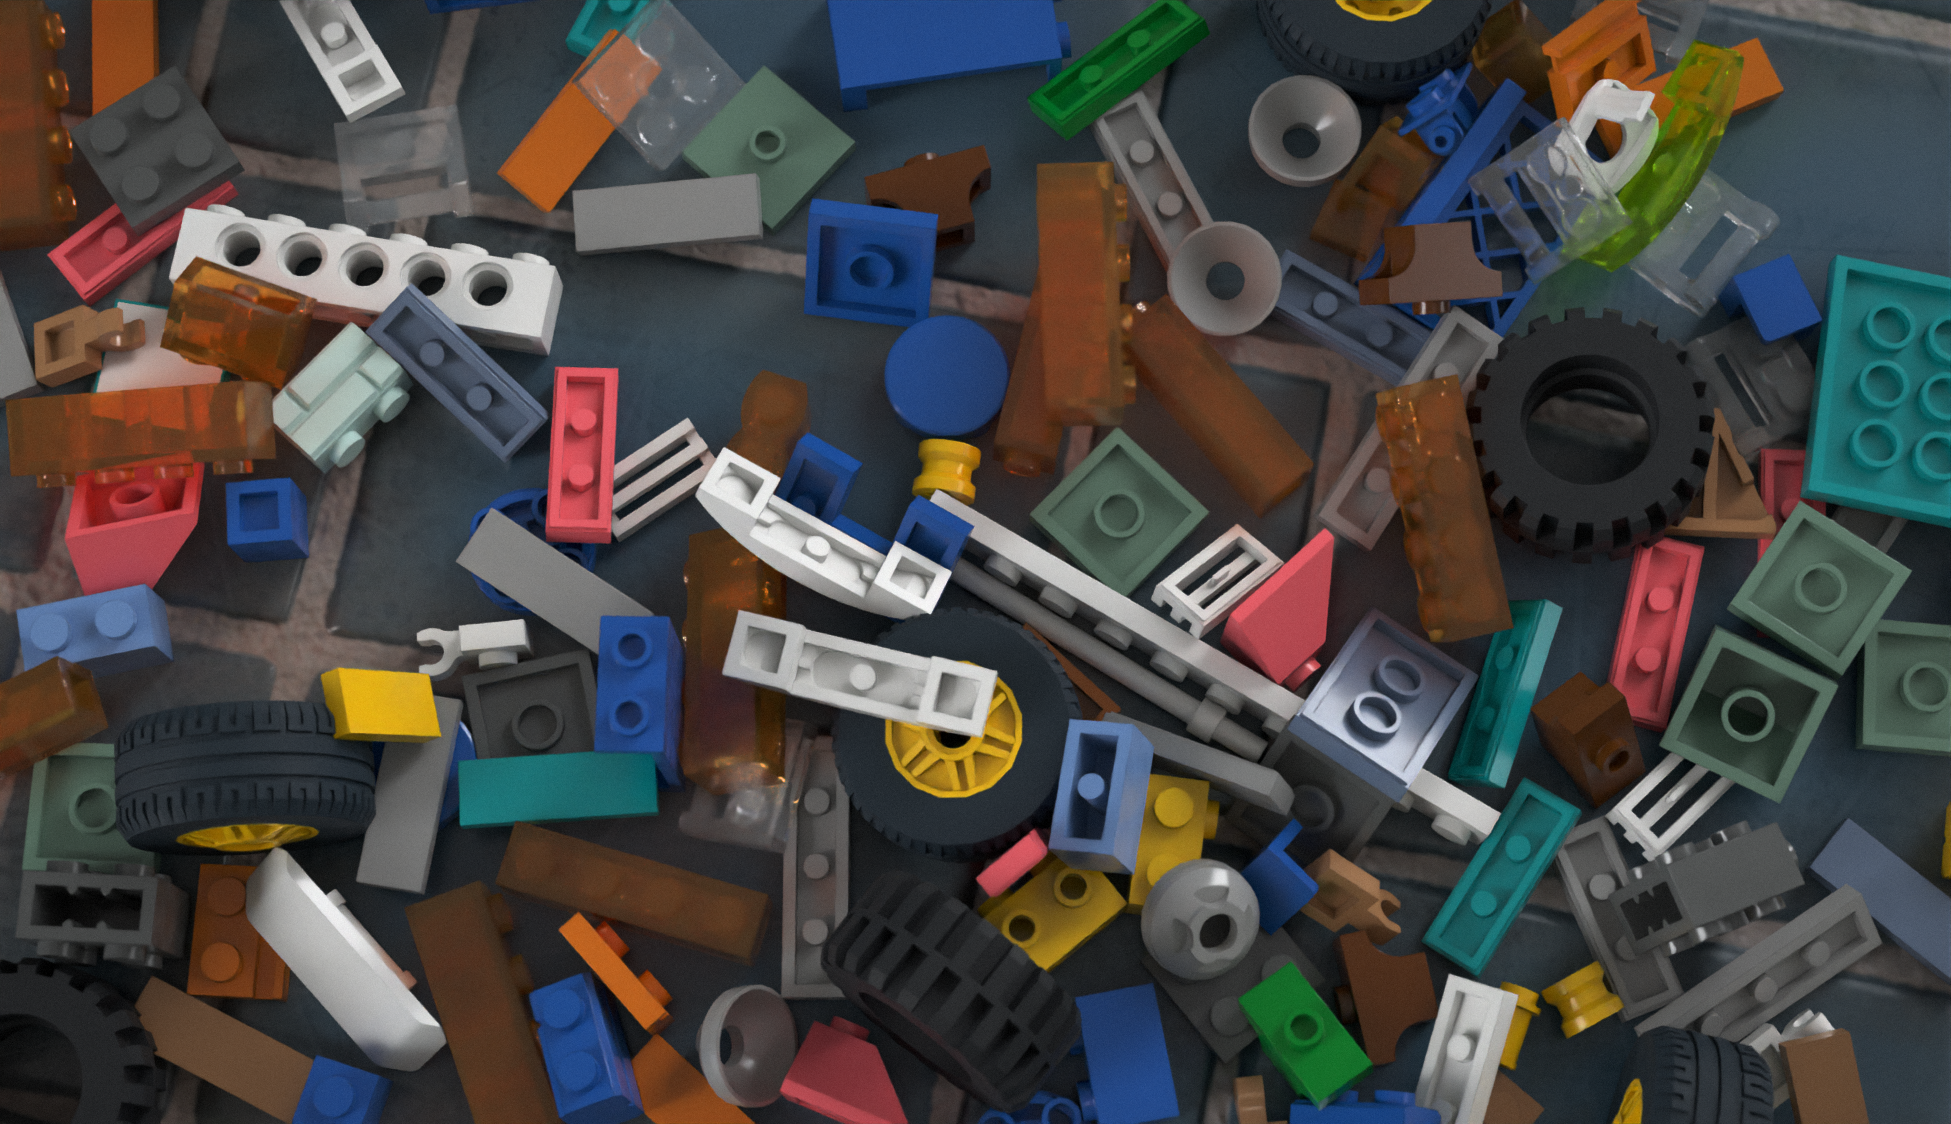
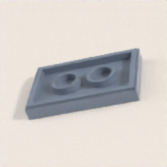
(1383, 704)

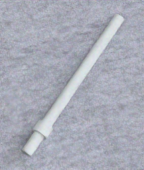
(1203, 718)

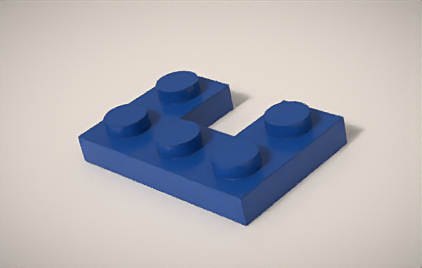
(820, 483)

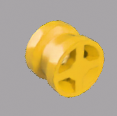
(947, 468)
(1582, 999)

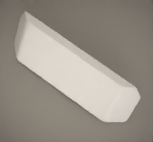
(341, 964)

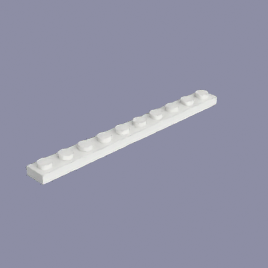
(1183, 655)

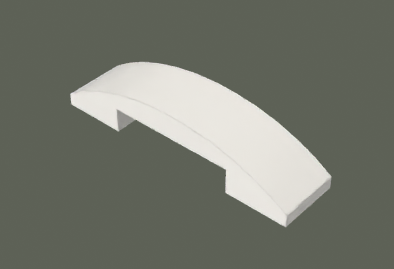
(344, 55)
(813, 552)
(860, 675)

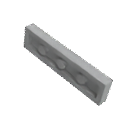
(1362, 497)
(815, 878)
(1775, 970)

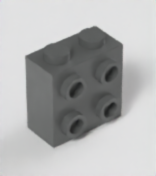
(1707, 888)
(91, 914)

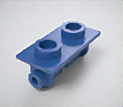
(1442, 111)

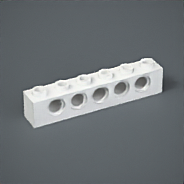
(517, 323)

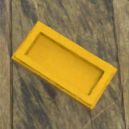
(381, 705)

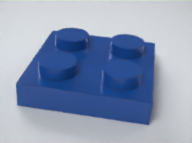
(869, 263)

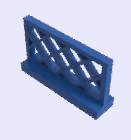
(1449, 186)

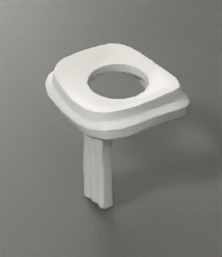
(1639, 124)

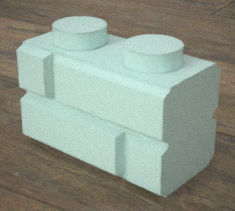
(340, 399)

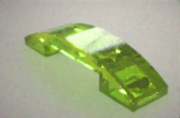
(1704, 97)

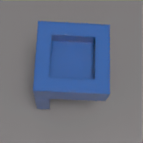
(1773, 301)
(267, 520)
(1278, 880)

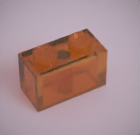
(237, 323)

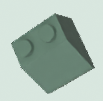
(1748, 713)

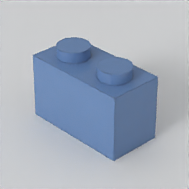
(99, 631)
(1101, 796)

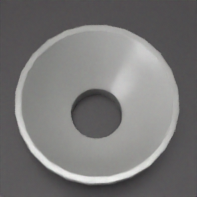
(1309, 105)
(1224, 244)
(1182, 904)
(762, 1045)

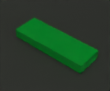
(1117, 66)

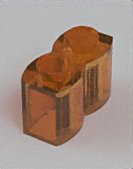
(772, 421)

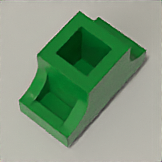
(1304, 1037)

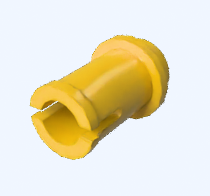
(1522, 1015)

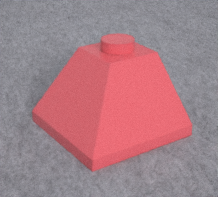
(130, 529)
(1286, 618)
(842, 1076)

